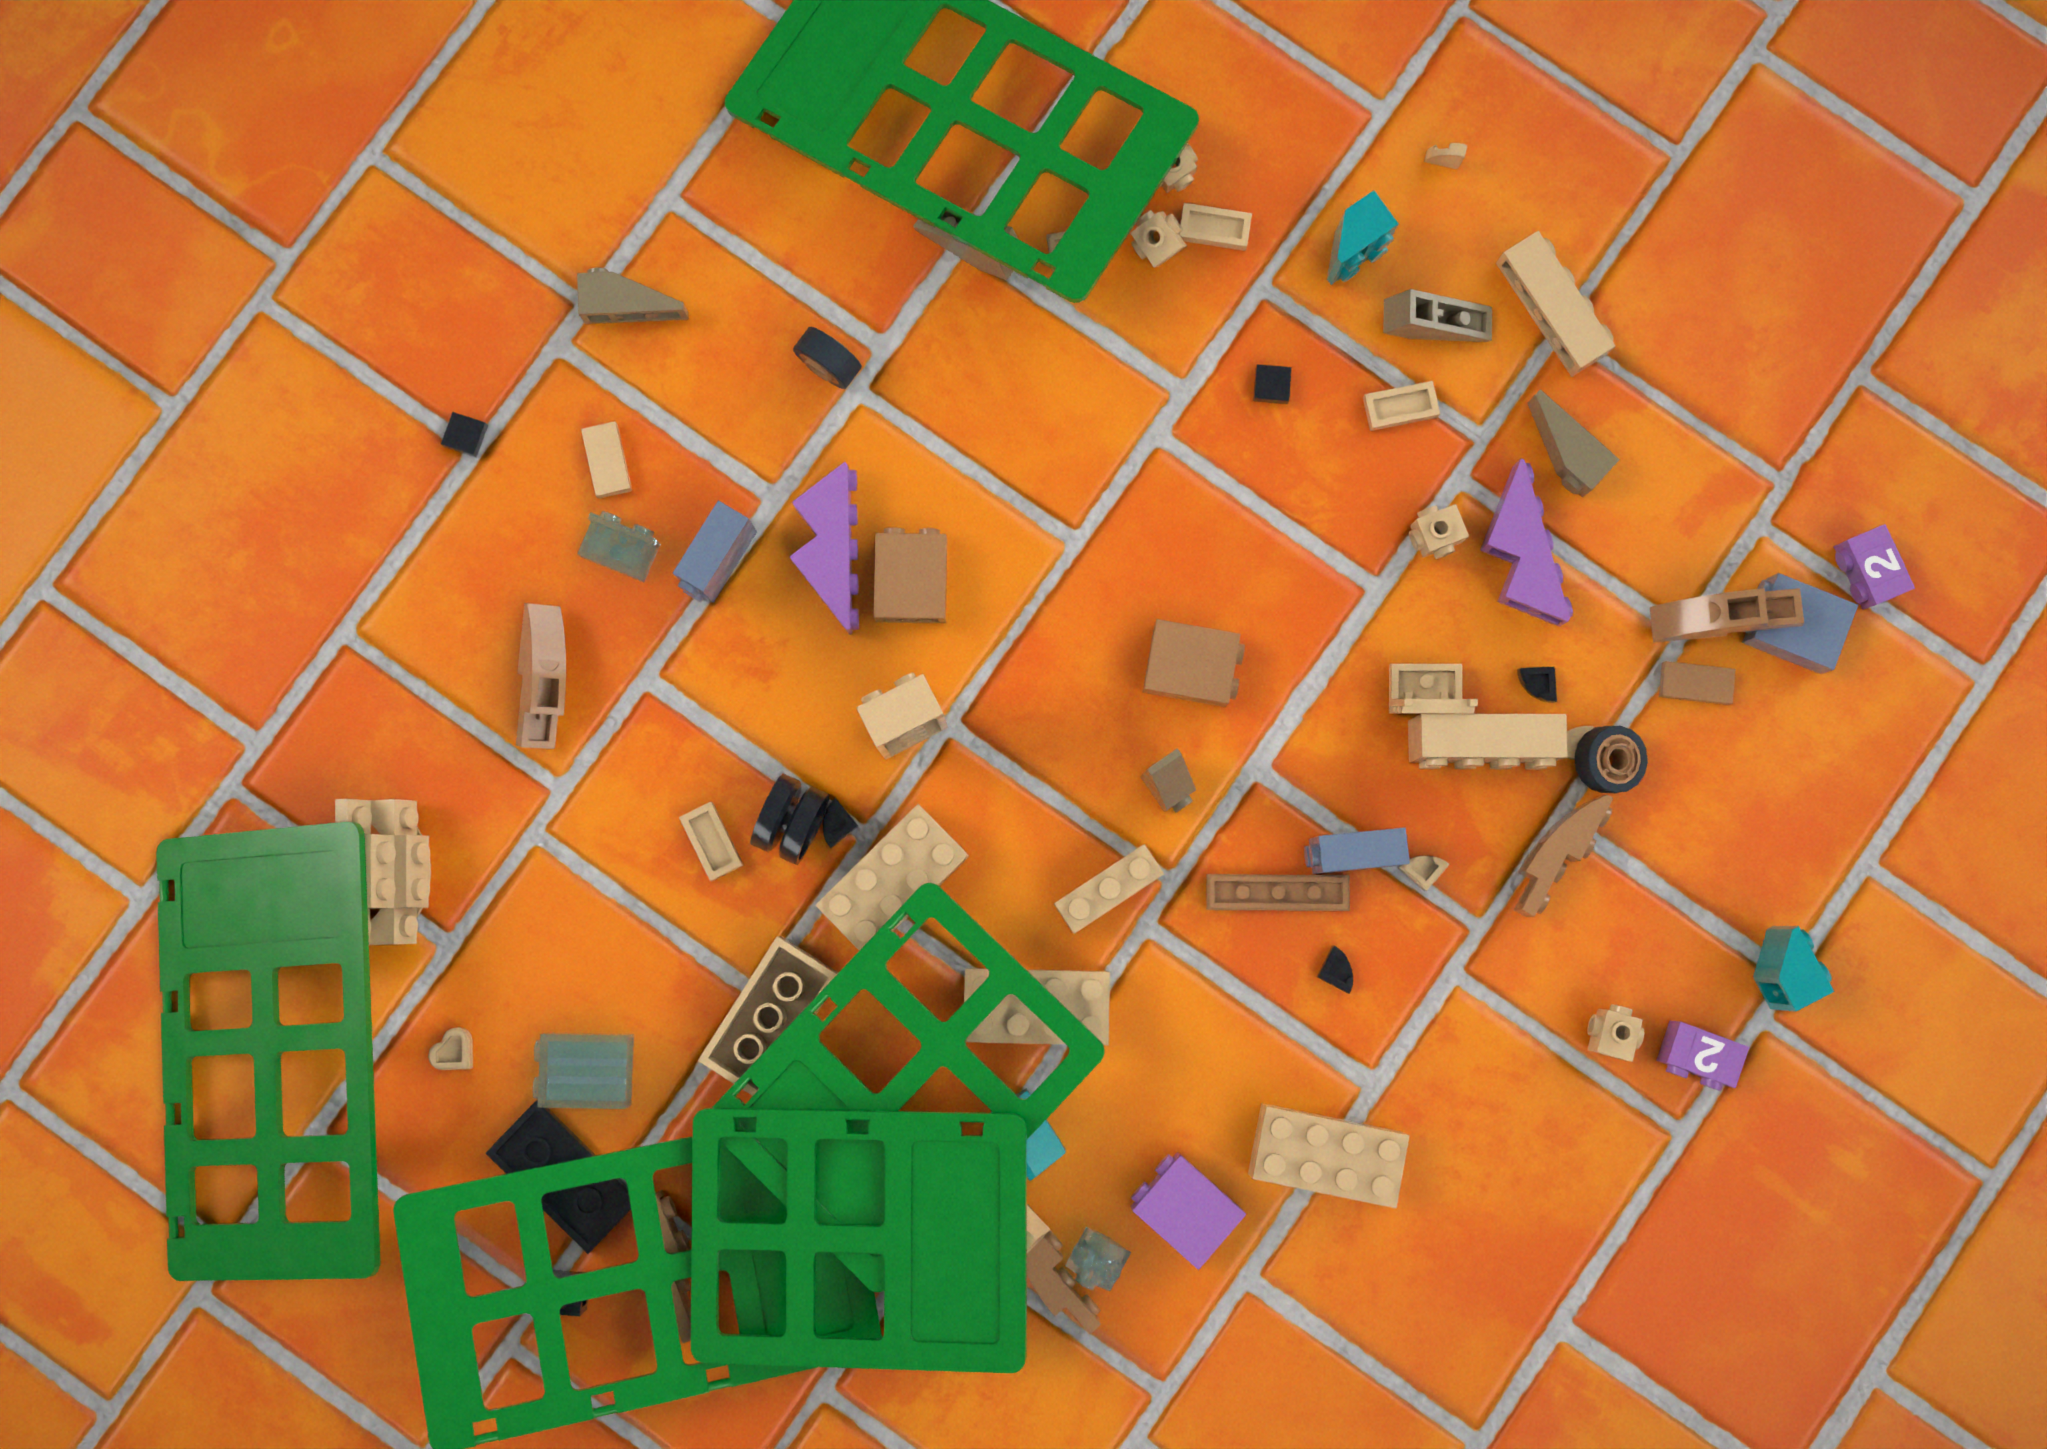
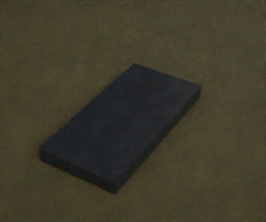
(582, 1211)

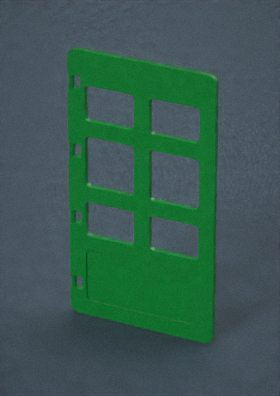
(839, 56)
(257, 908)
(445, 1313)

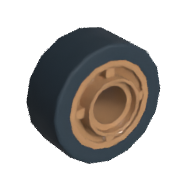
(827, 357)
(1628, 759)

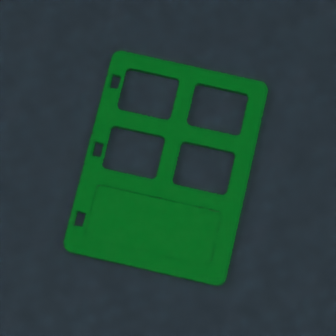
(805, 1074)
(946, 1241)

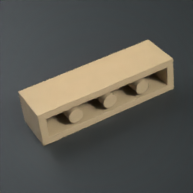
(1556, 303)

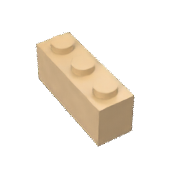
(1108, 889)

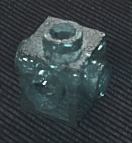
(1097, 1260)

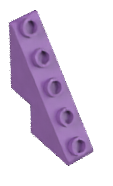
(1520, 538)
(829, 556)

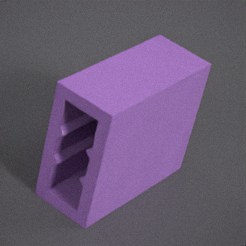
(1186, 1209)

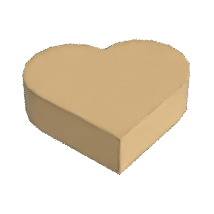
(453, 1051)

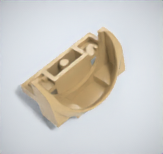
(395, 866)

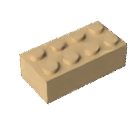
(902, 715)
(1487, 738)
(886, 877)
(1081, 992)
(766, 1006)
(1328, 1155)

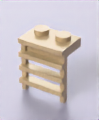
(1428, 689)

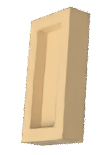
(1215, 226)
(1401, 405)
(606, 460)
(711, 841)

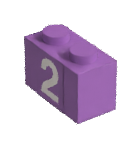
(1873, 567)
(1702, 1054)

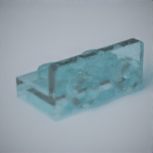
(619, 546)

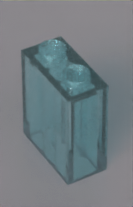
(584, 1070)

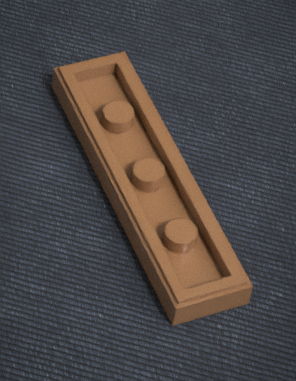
(1278, 892)

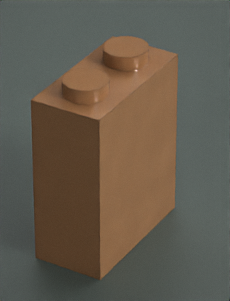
(910, 576)
(1193, 663)

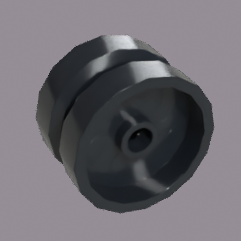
(786, 818)

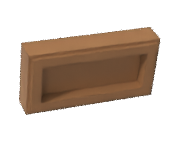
(1697, 683)

